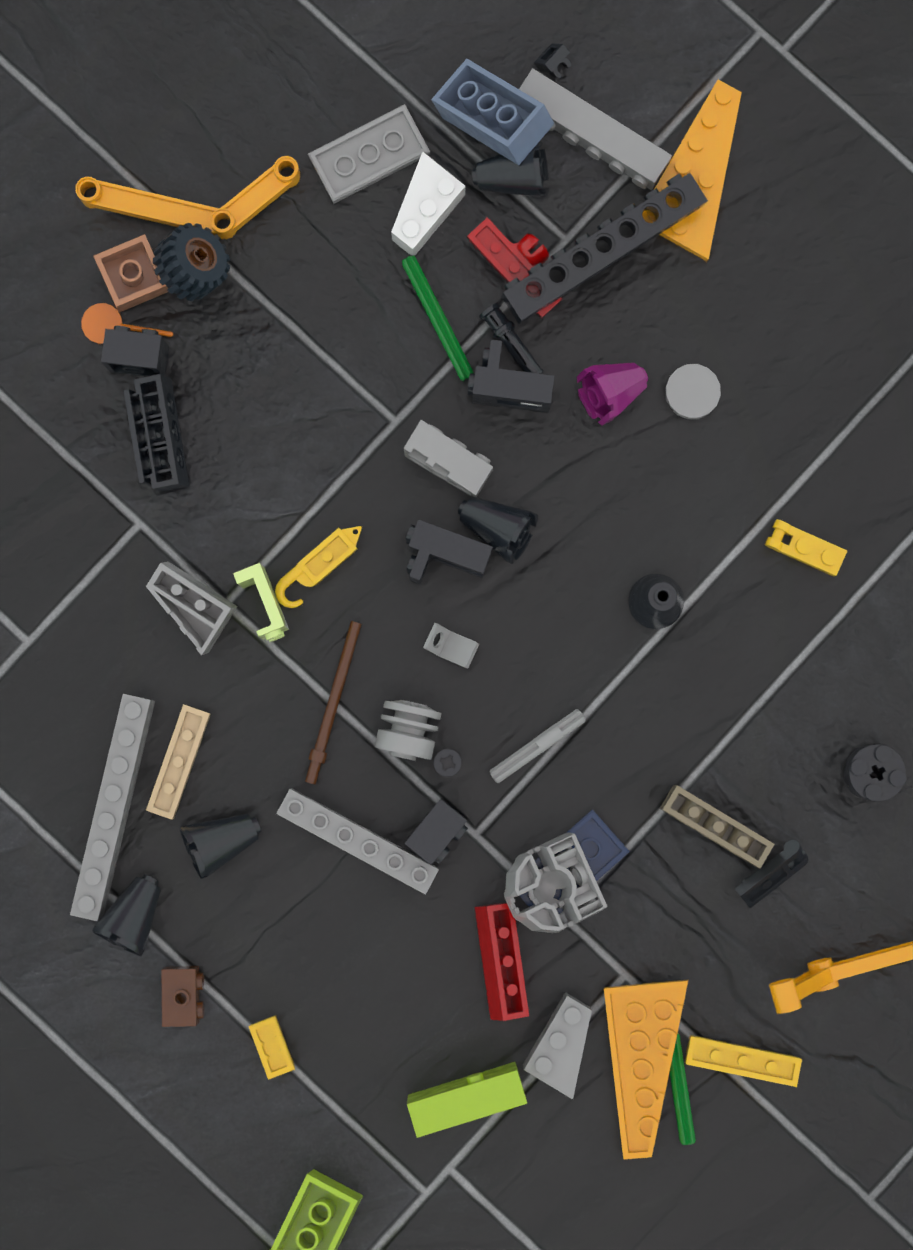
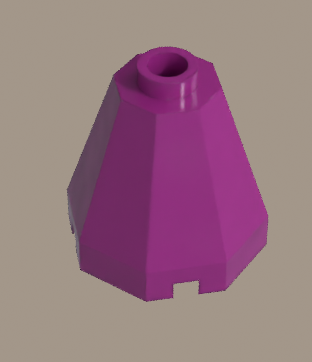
(610, 389)

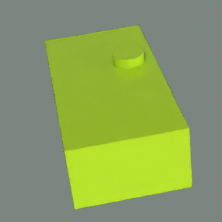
(466, 1099)
(318, 1215)

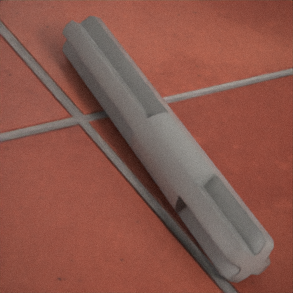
(537, 745)

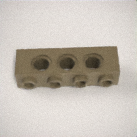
(717, 826)

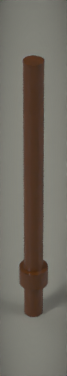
(318, 754)

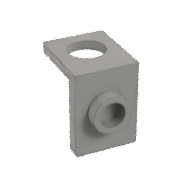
(451, 646)

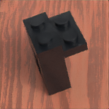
(509, 387)
(446, 548)

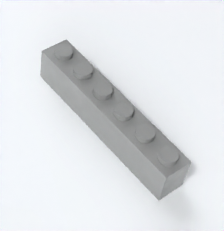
(598, 132)

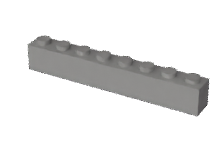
(112, 807)

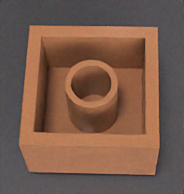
(130, 273)

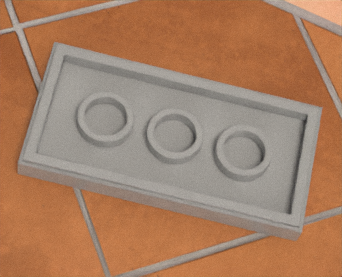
(368, 154)

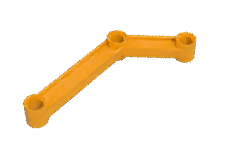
(179, 212)
(825, 974)

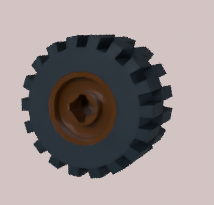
(191, 262)

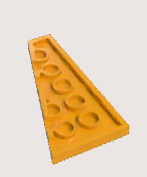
(704, 155)
(642, 1044)

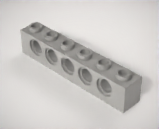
(357, 840)

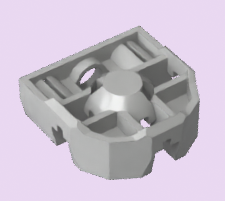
(543, 883)

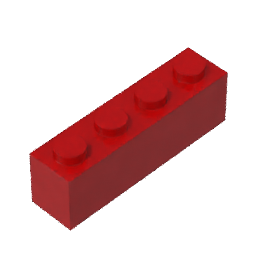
(501, 962)

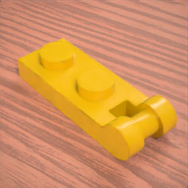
(806, 548)

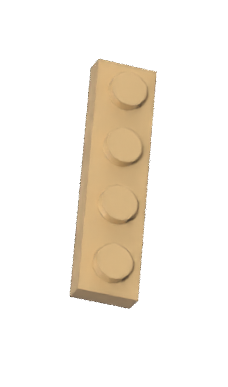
(178, 762)

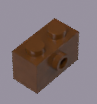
(181, 996)

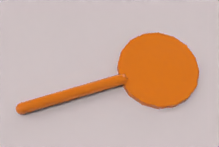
(104, 316)

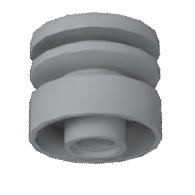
(407, 731)

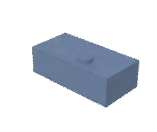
(493, 111)

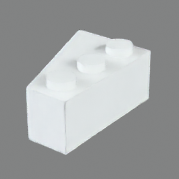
(426, 204)

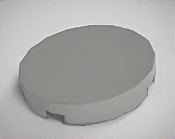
(692, 391)

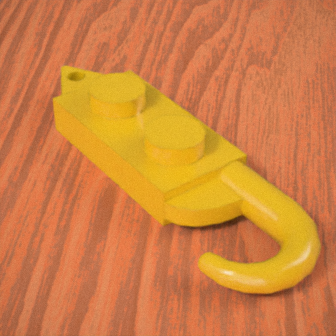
(319, 563)

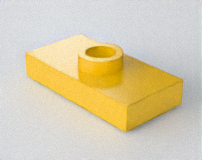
(271, 1047)

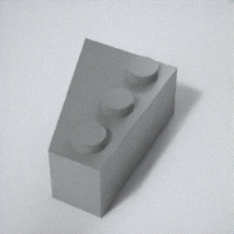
(448, 459)
(191, 604)
(560, 1046)

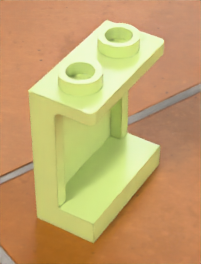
(257, 575)

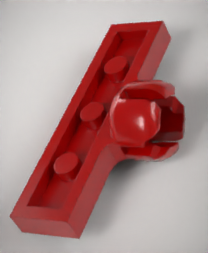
(510, 259)

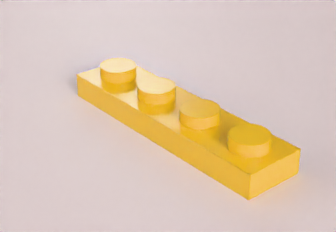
(743, 1060)

